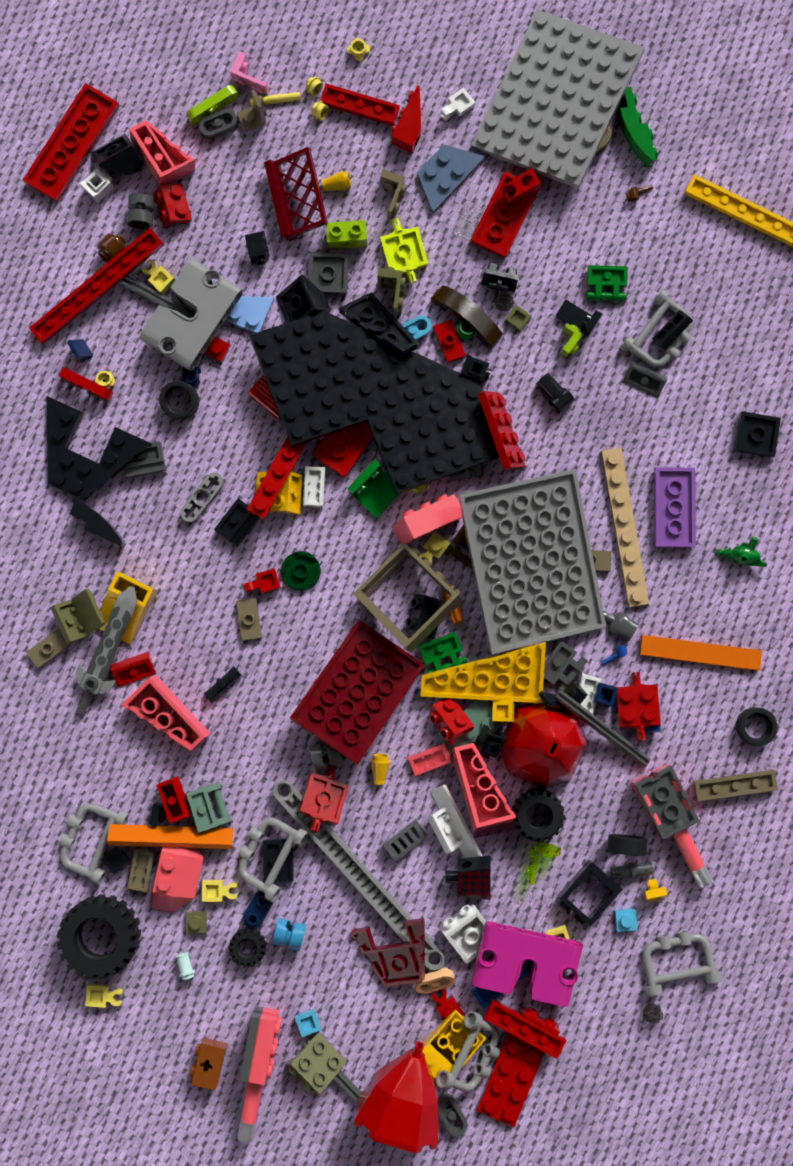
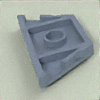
(446, 172)

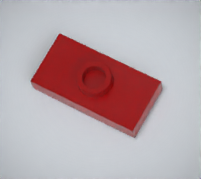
(449, 341)

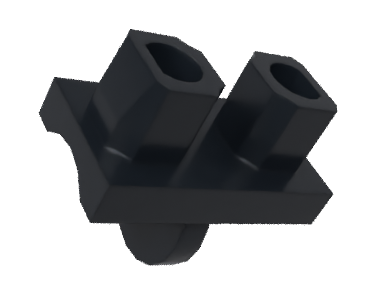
(500, 280)

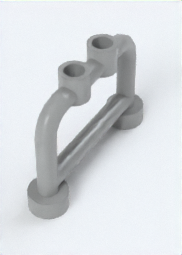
(672, 351)
(67, 841)
(247, 854)
(683, 938)
(481, 1070)

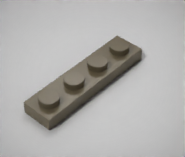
(735, 785)

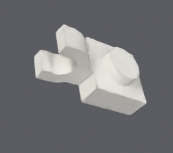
(458, 103)

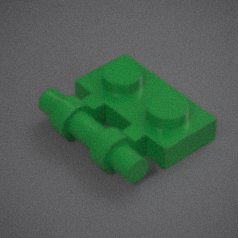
(609, 277)
(441, 648)

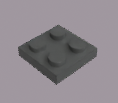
(329, 272)

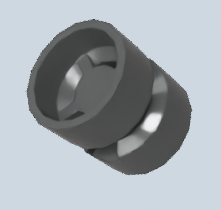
(140, 211)
(321, 760)

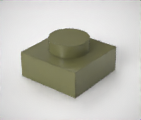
(196, 922)

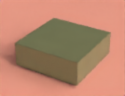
(517, 318)

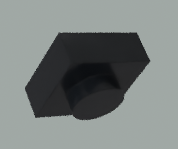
(157, 814)
(115, 859)

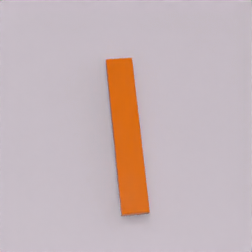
(700, 652)
(169, 836)

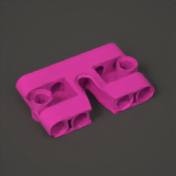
(513, 947)

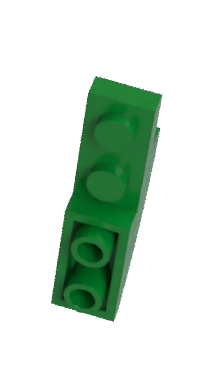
(636, 134)

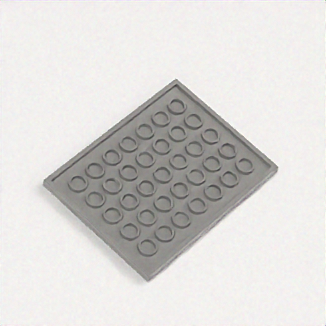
(557, 98)
(532, 561)

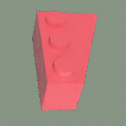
(160, 155)
(427, 519)

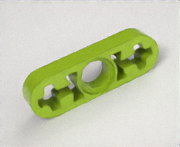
(208, 106)

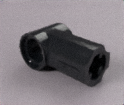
(556, 395)

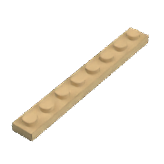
(624, 527)

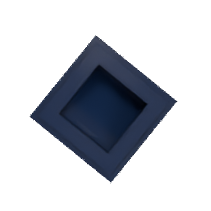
(80, 349)
(605, 694)

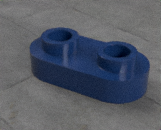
(257, 909)

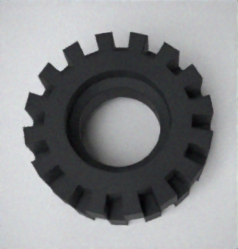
(241, 958)

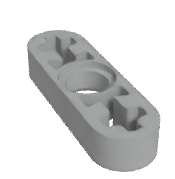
(200, 489)

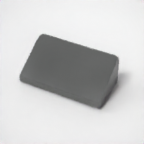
(645, 379)

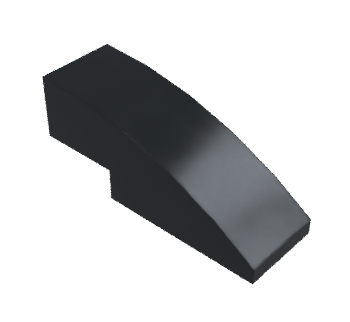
(96, 523)

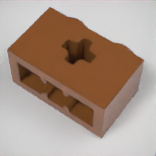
(208, 1076)

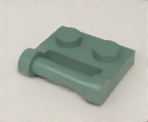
(202, 809)

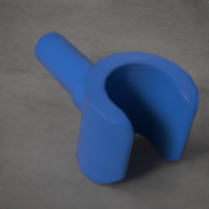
(621, 651)

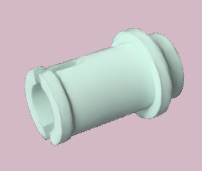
(185, 966)

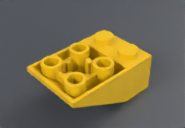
(145, 597)
(446, 1041)

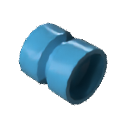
(289, 934)

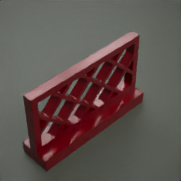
(280, 195)

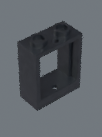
(576, 880)

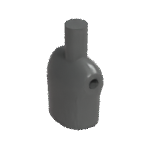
(621, 625)

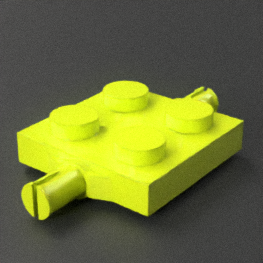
(404, 250)

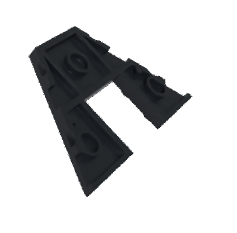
(75, 472)

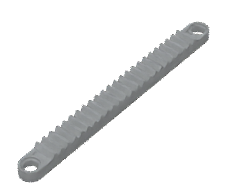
(356, 872)

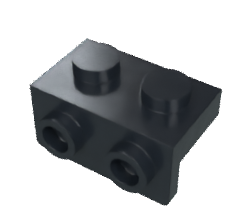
(421, 610)

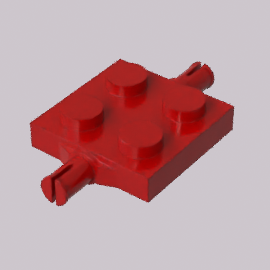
(638, 706)
(323, 798)

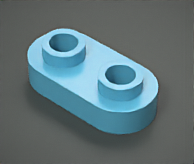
(412, 327)

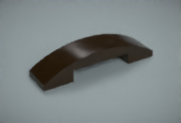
(469, 313)

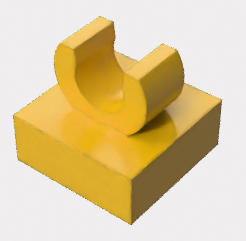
(503, 711)
(654, 893)

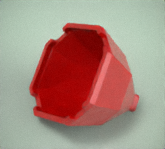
(530, 742)
(401, 1103)

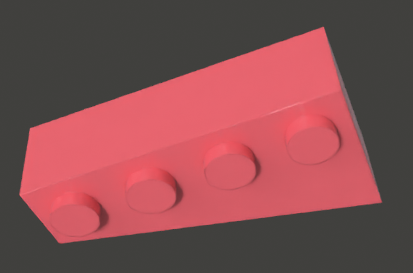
(166, 713)
(480, 791)

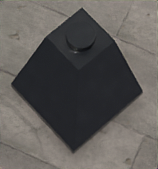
(119, 156)
(301, 300)

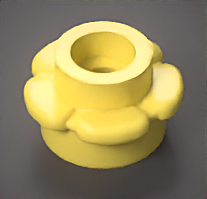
(313, 83)
(319, 108)
(105, 375)

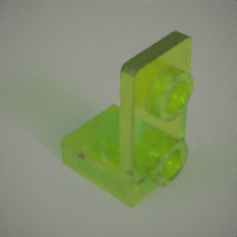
(547, 850)

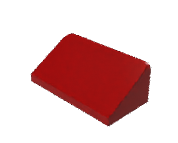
(133, 669)

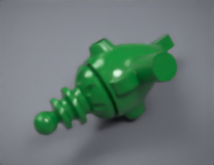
(744, 554)

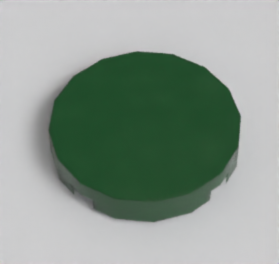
(300, 576)

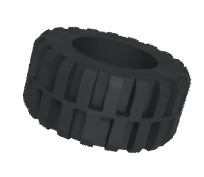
(79, 955)

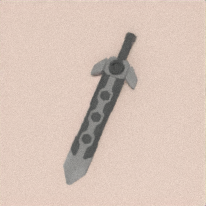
(105, 652)

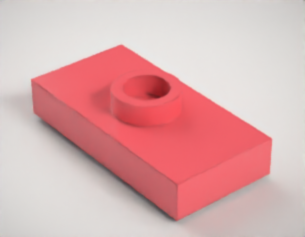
(430, 759)

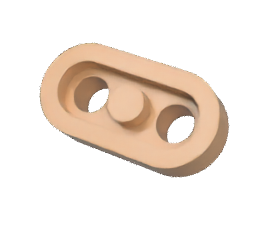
(436, 981)

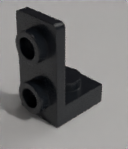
(576, 316)
(573, 690)

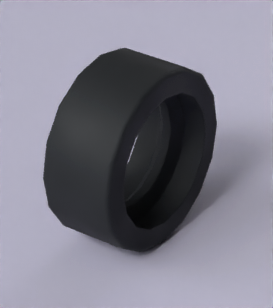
(163, 400)
(772, 726)
(627, 844)

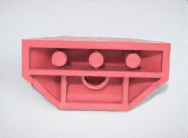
(176, 878)

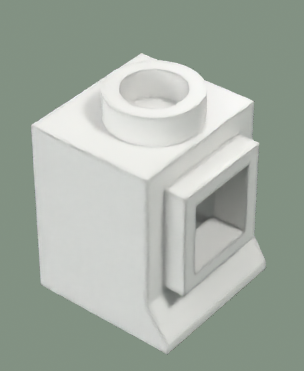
(102, 189)

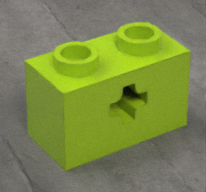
(346, 234)

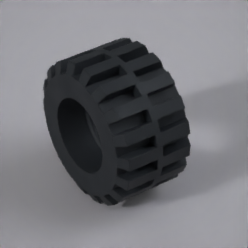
(555, 819)

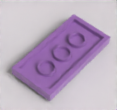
(674, 507)

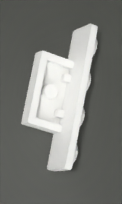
(450, 825)

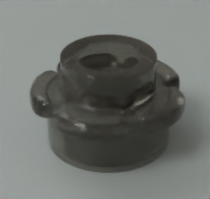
(504, 296)
(655, 1010)

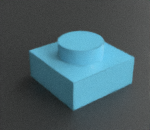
(625, 920)
(308, 1022)

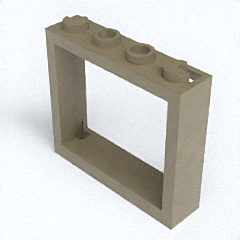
(386, 571)

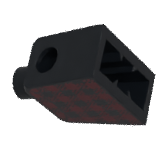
(472, 877)

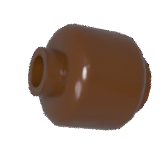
(110, 246)

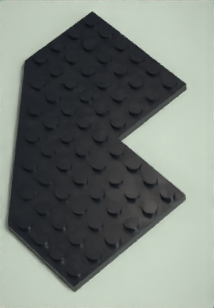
(339, 376)

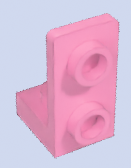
(239, 77)

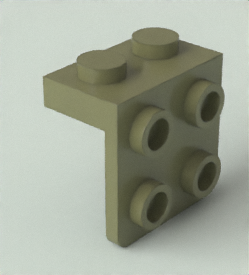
(392, 279)
(78, 616)
(316, 1065)

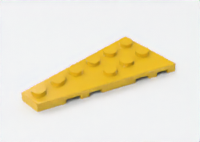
(502, 677)

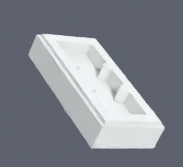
(314, 487)
(589, 685)

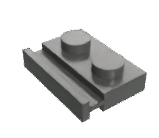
(147, 462)

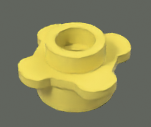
(358, 43)

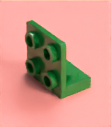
(373, 489)

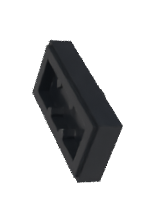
(672, 329)

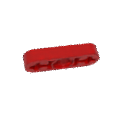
(83, 382)

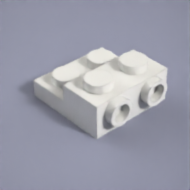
(465, 932)

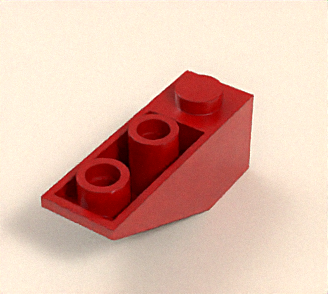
(408, 130)

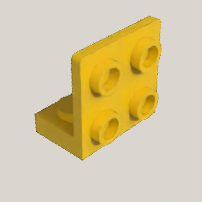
(290, 495)

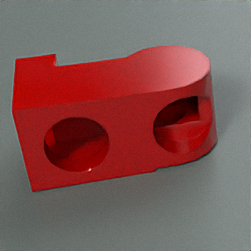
(521, 186)

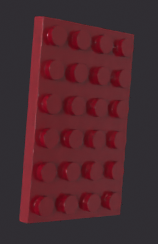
(357, 692)

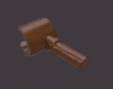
(633, 194)

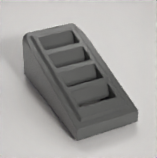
(394, 839)

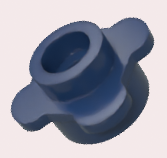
(195, 379)

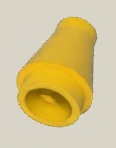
(336, 182)
(380, 766)

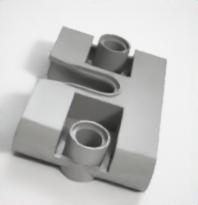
(194, 334)

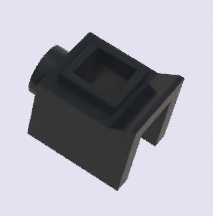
(257, 247)
(468, 364)
(488, 743)

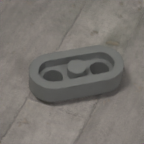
(217, 122)
(452, 1113)

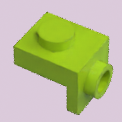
(571, 346)

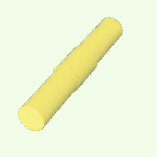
(279, 98)

